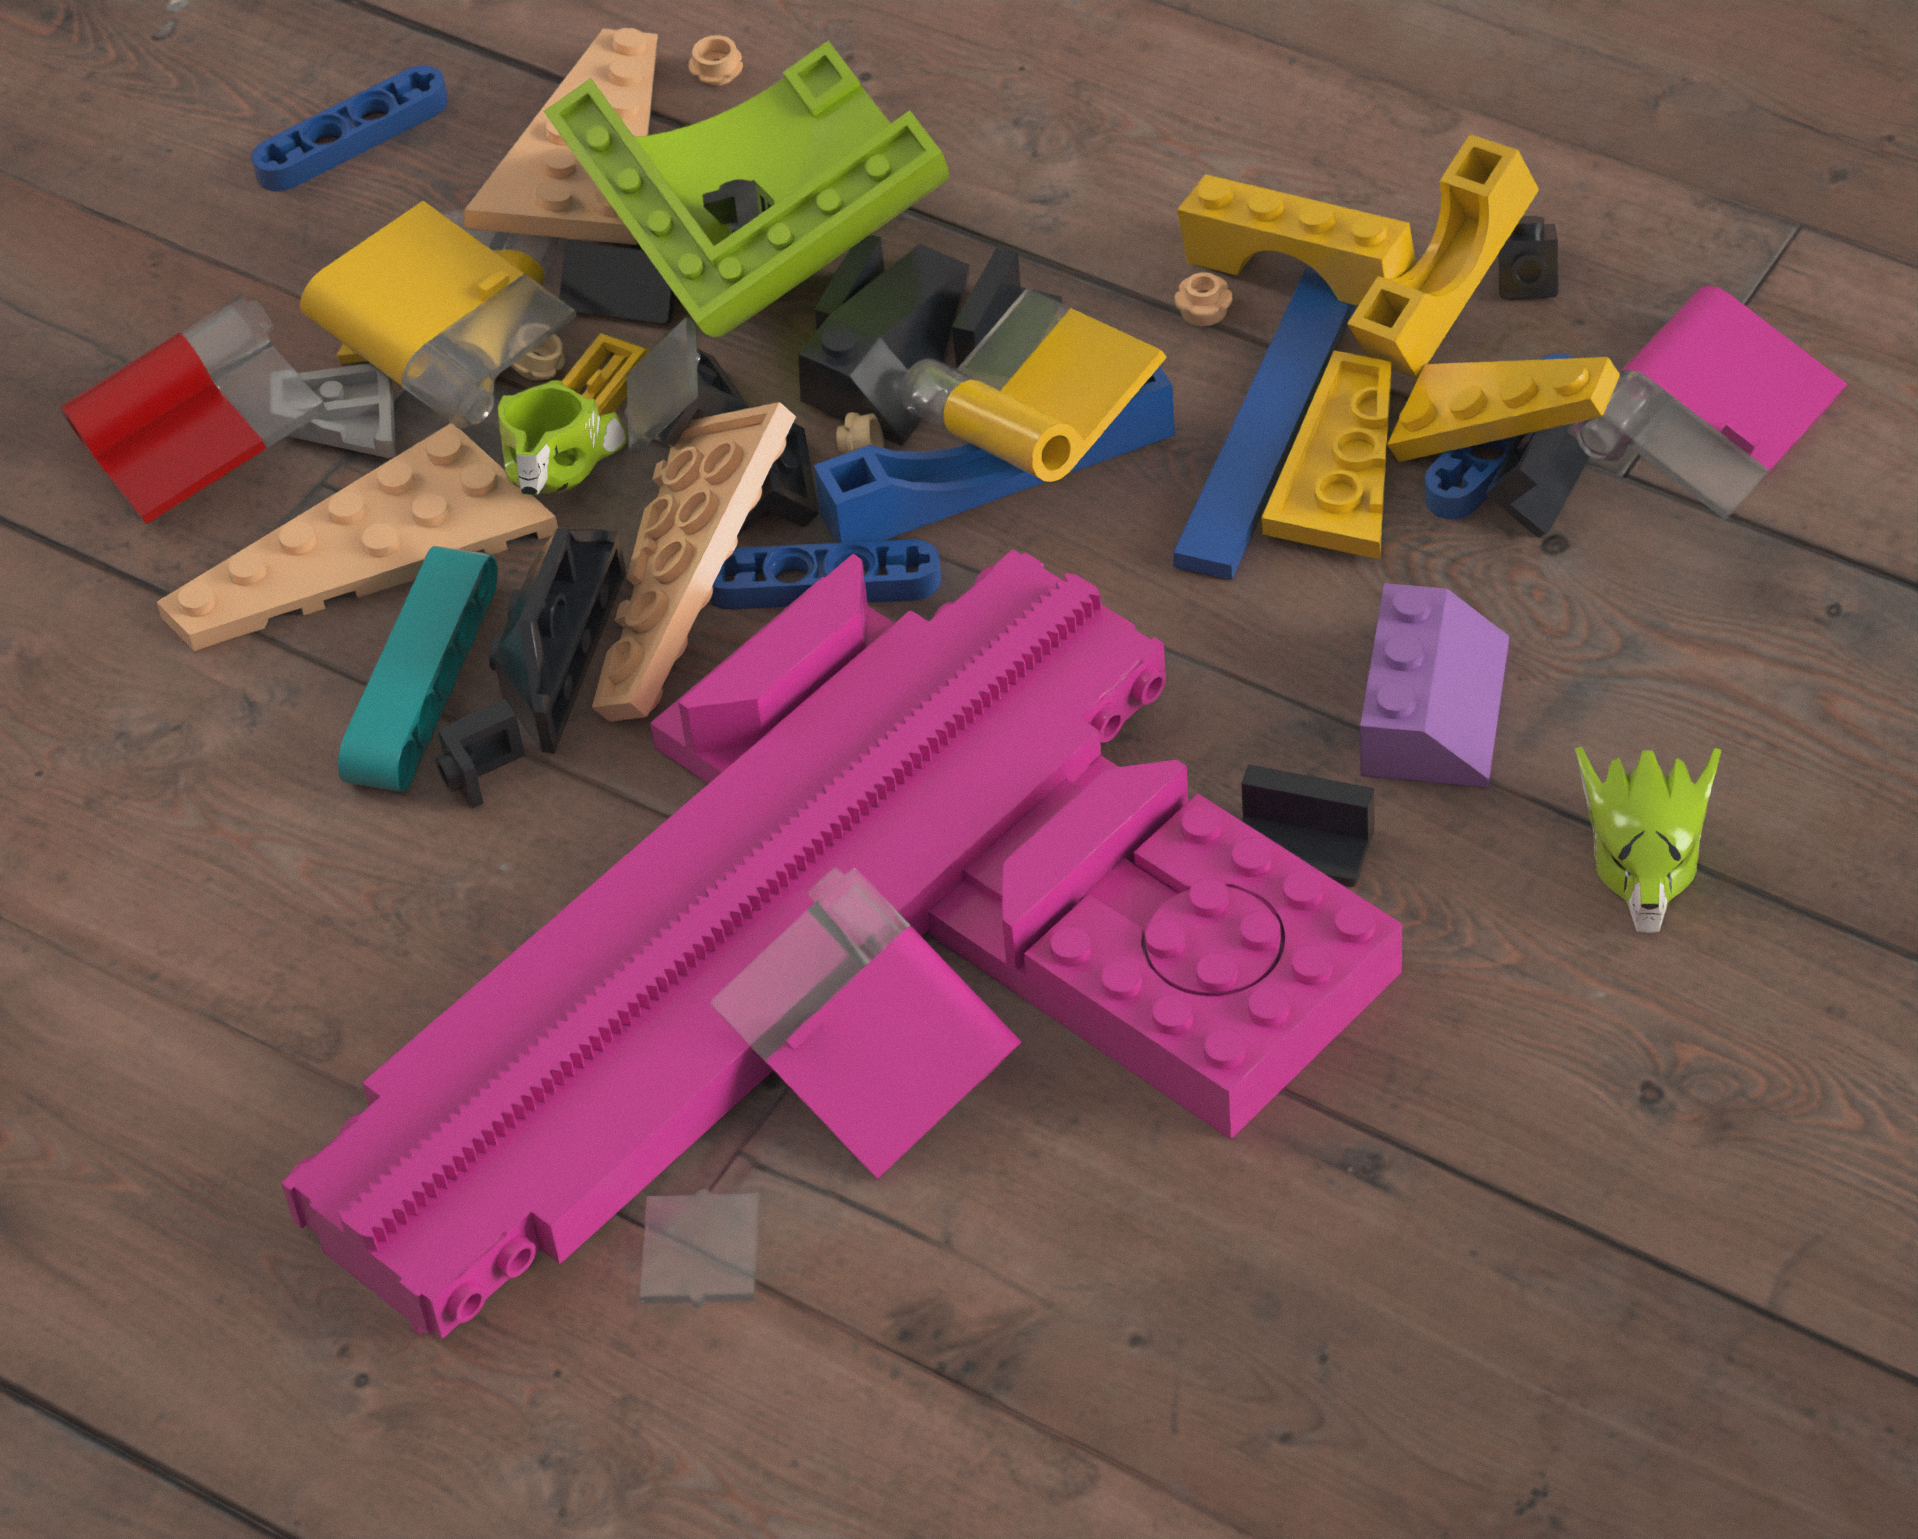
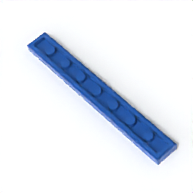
(1264, 431)

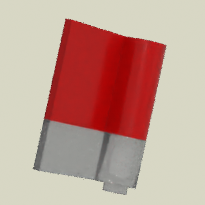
(192, 408)

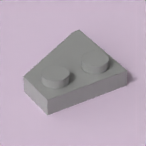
(357, 410)

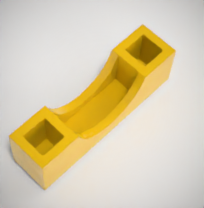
(1479, 208)
(1349, 248)

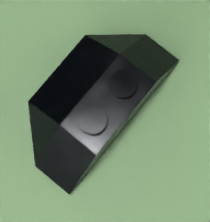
(557, 628)

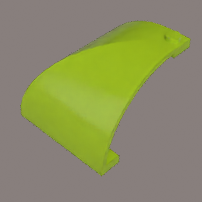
(805, 140)

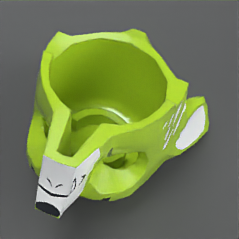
(554, 437)
(1649, 828)

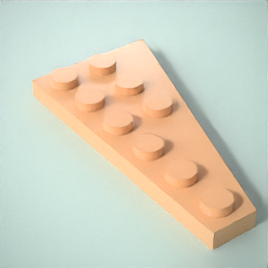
(540, 180)
(361, 540)
(681, 546)

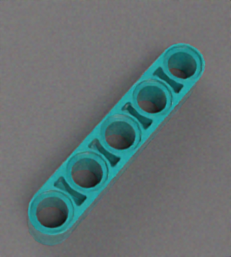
(418, 669)

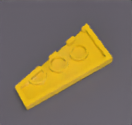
(1498, 400)
(1337, 465)

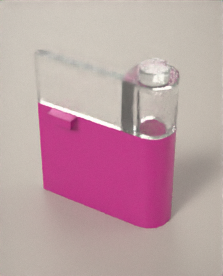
(1713, 400)
(865, 1021)

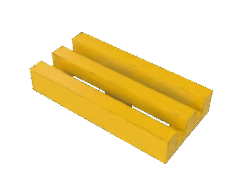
(610, 383)

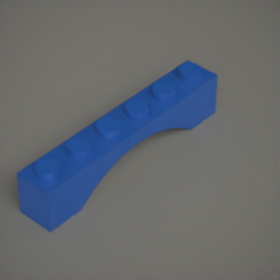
(891, 492)

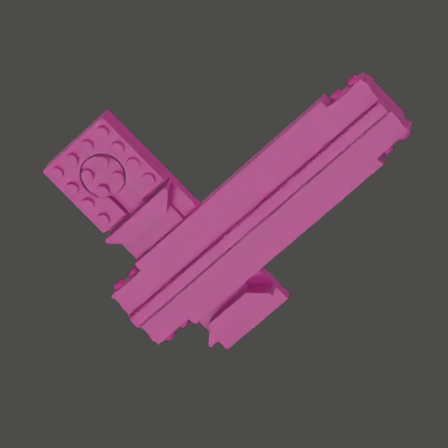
(976, 802)

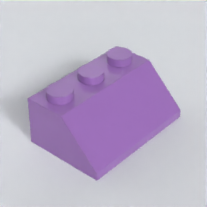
(1432, 689)

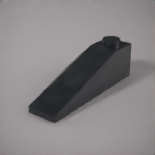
(878, 335)

